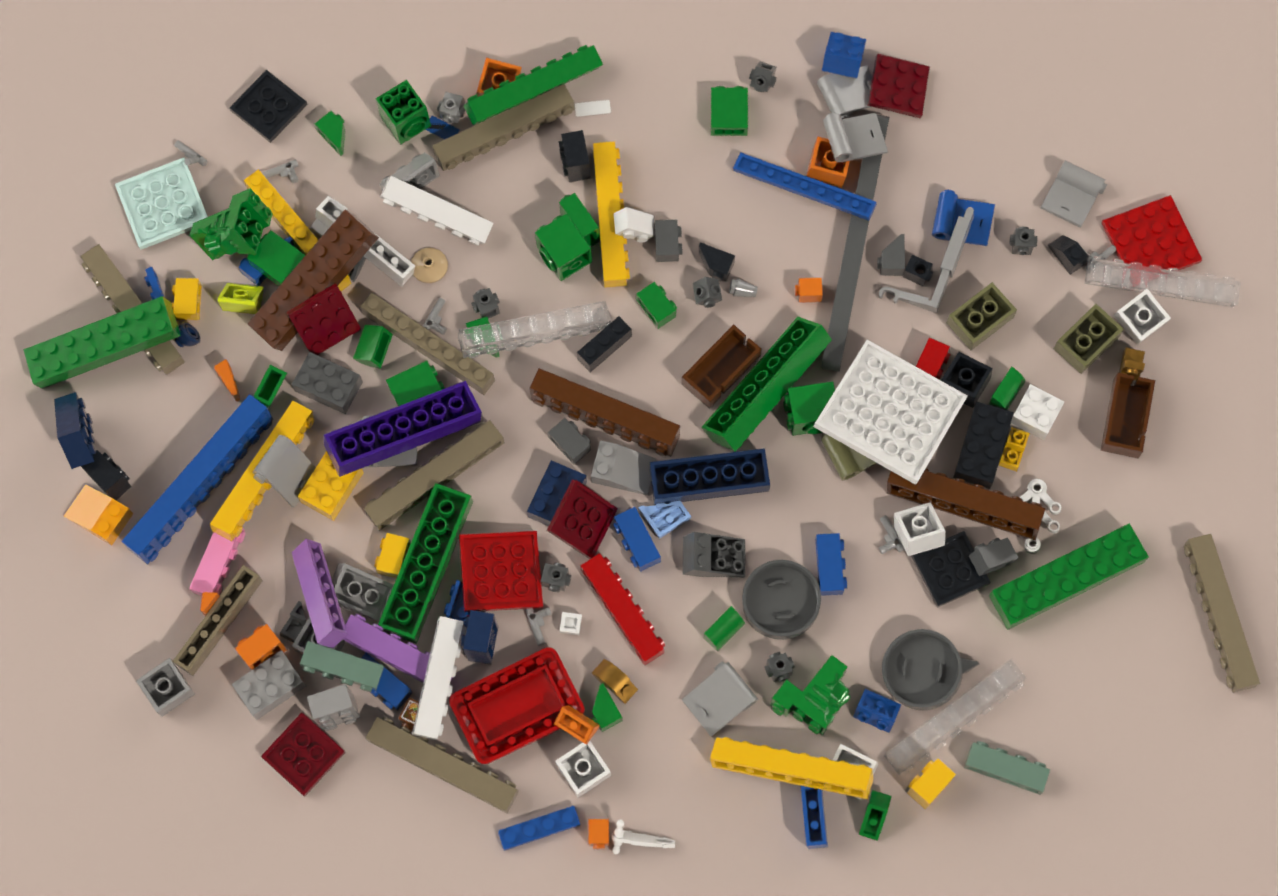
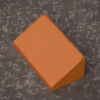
(207, 601)
(576, 724)

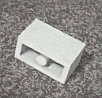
(634, 224)

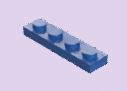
(538, 828)

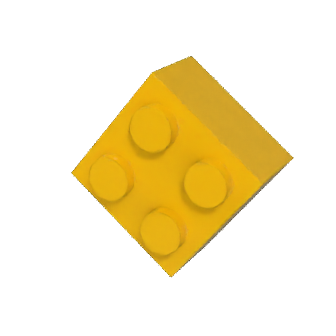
(931, 783)

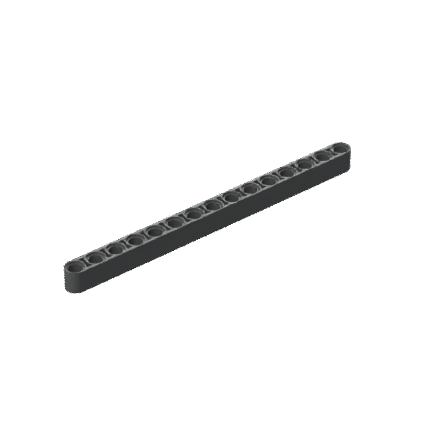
(851, 261)

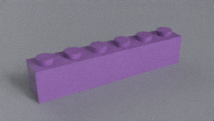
(319, 593)
(386, 647)

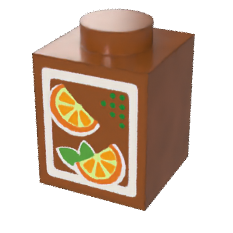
(409, 713)

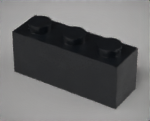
(604, 344)

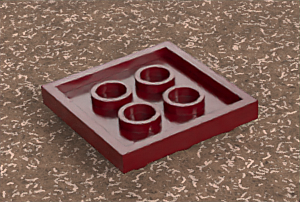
(898, 86)
(324, 320)
(582, 519)
(303, 754)

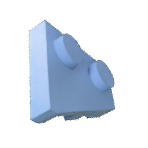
(665, 517)

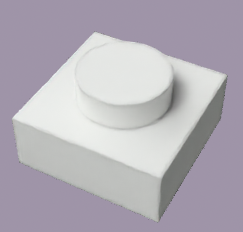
(570, 623)

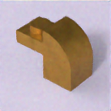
(1132, 362)
(615, 680)

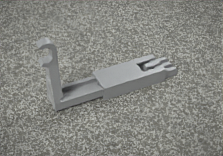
(947, 268)

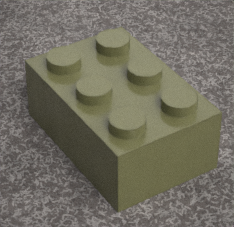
(981, 316)
(1088, 338)

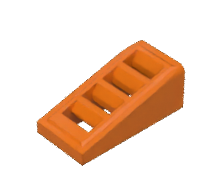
(225, 373)

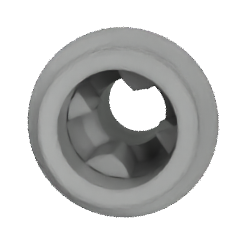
(742, 289)

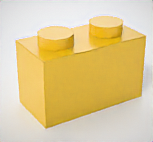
(187, 298)
(392, 555)

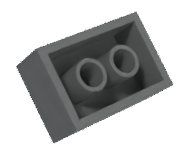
(327, 383)

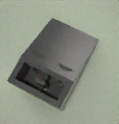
(713, 555)

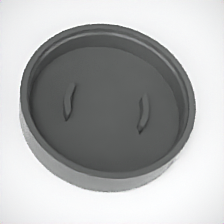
(781, 599)
(922, 669)

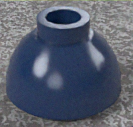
(189, 335)

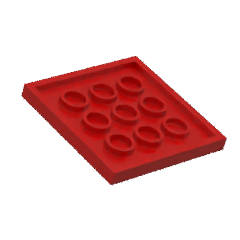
(1153, 236)
(500, 571)

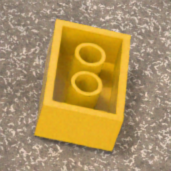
(326, 490)

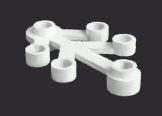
(1036, 495)

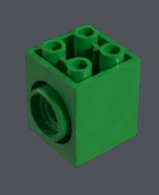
(403, 112)
(563, 247)
(805, 406)

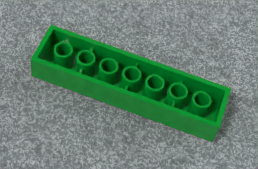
(101, 342)
(766, 383)
(425, 563)
(1068, 576)

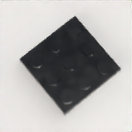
(268, 106)
(949, 570)

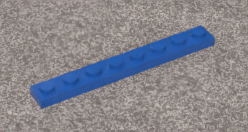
(805, 186)

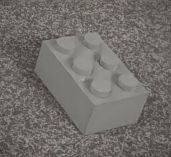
(268, 685)
(333, 707)

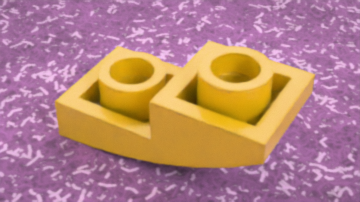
(1014, 449)

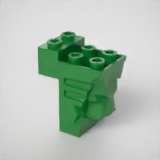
(235, 228)
(818, 701)

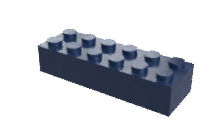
(710, 476)

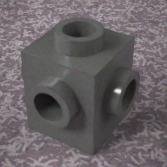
(763, 77)
(1023, 241)
(707, 292)
(486, 303)
(549, 577)
(776, 673)

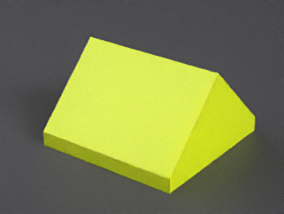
(241, 298)

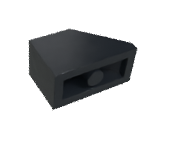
(1069, 253)
(716, 261)

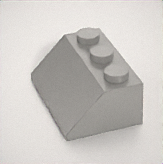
(417, 173)

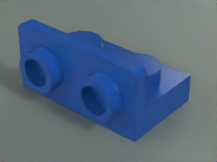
(455, 608)
(877, 710)

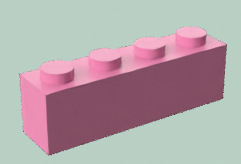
(215, 564)

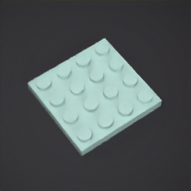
(161, 203)

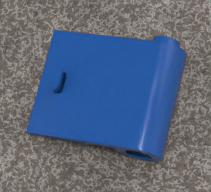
(949, 210)

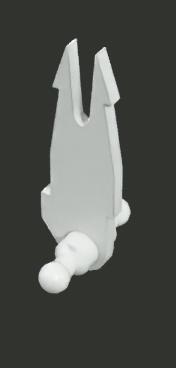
(622, 836)

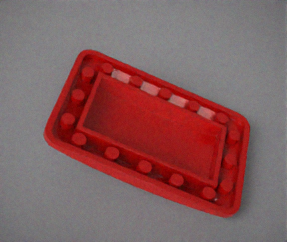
(514, 705)

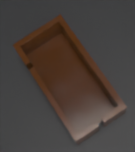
(721, 366)
(1127, 415)

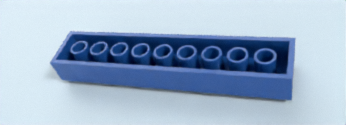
(198, 480)

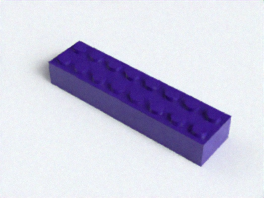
(402, 428)

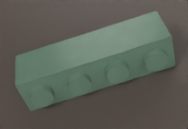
(341, 666)
(1007, 768)

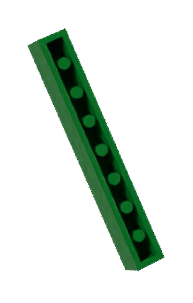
(532, 85)

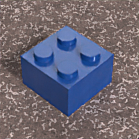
(843, 54)

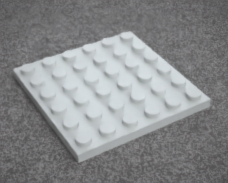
(890, 411)

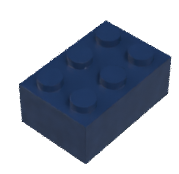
(551, 491)
(480, 637)

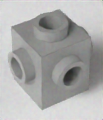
(451, 107)

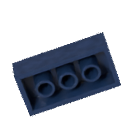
(74, 430)

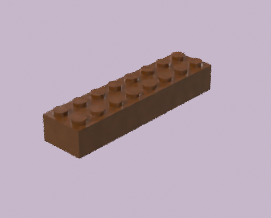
(322, 266)
(604, 412)
(970, 502)

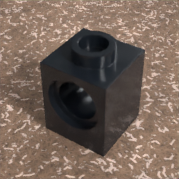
(918, 263)

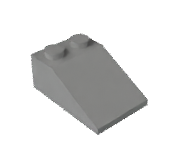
(622, 468)
(361, 591)

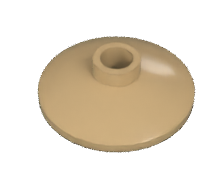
(432, 272)

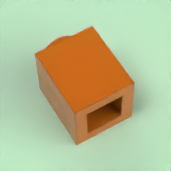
(809, 290)
(598, 833)

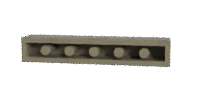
(217, 620)

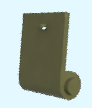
(845, 459)

